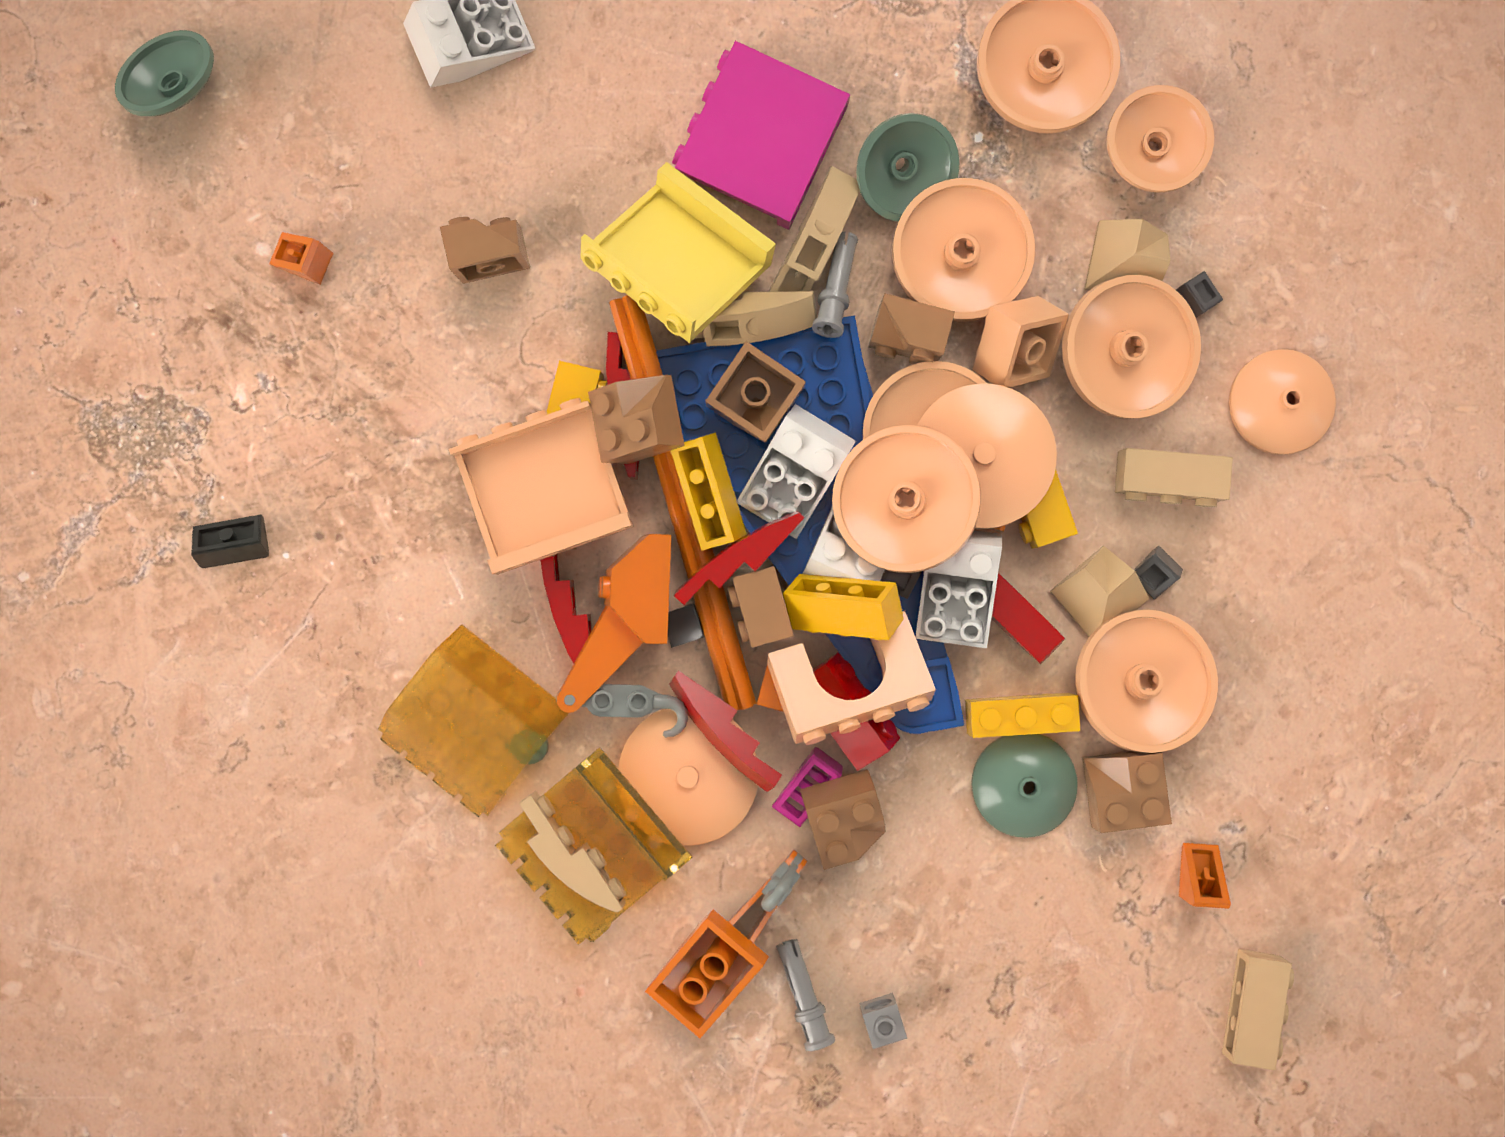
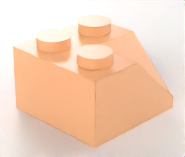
(1020, 341)

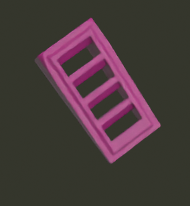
(821, 760)

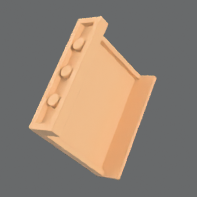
(541, 486)

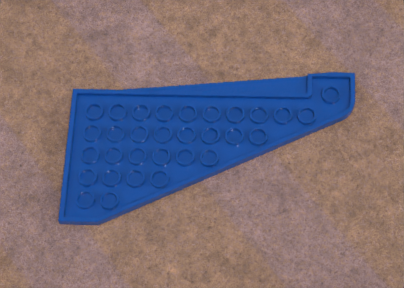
(839, 395)

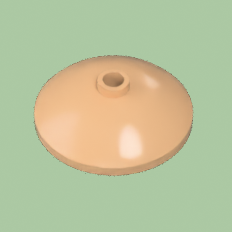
(1172, 121)
(1261, 407)

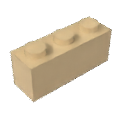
(1173, 476)
(1257, 1009)

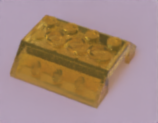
(471, 720)
(609, 815)

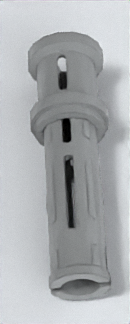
(834, 298)
(809, 1010)

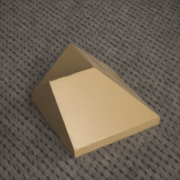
(1127, 249)
(1100, 590)

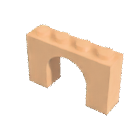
(815, 712)

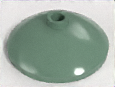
(164, 73)
(928, 157)
(1000, 781)

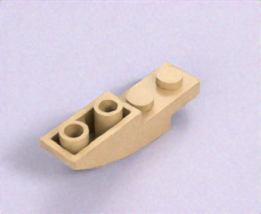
(818, 233)
(761, 318)
(578, 868)

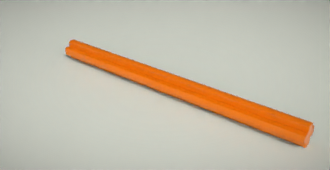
(709, 599)

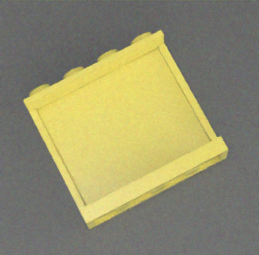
(679, 254)

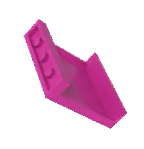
(761, 132)

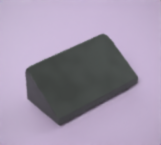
(229, 541)

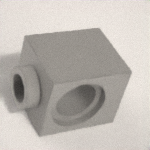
(883, 1020)

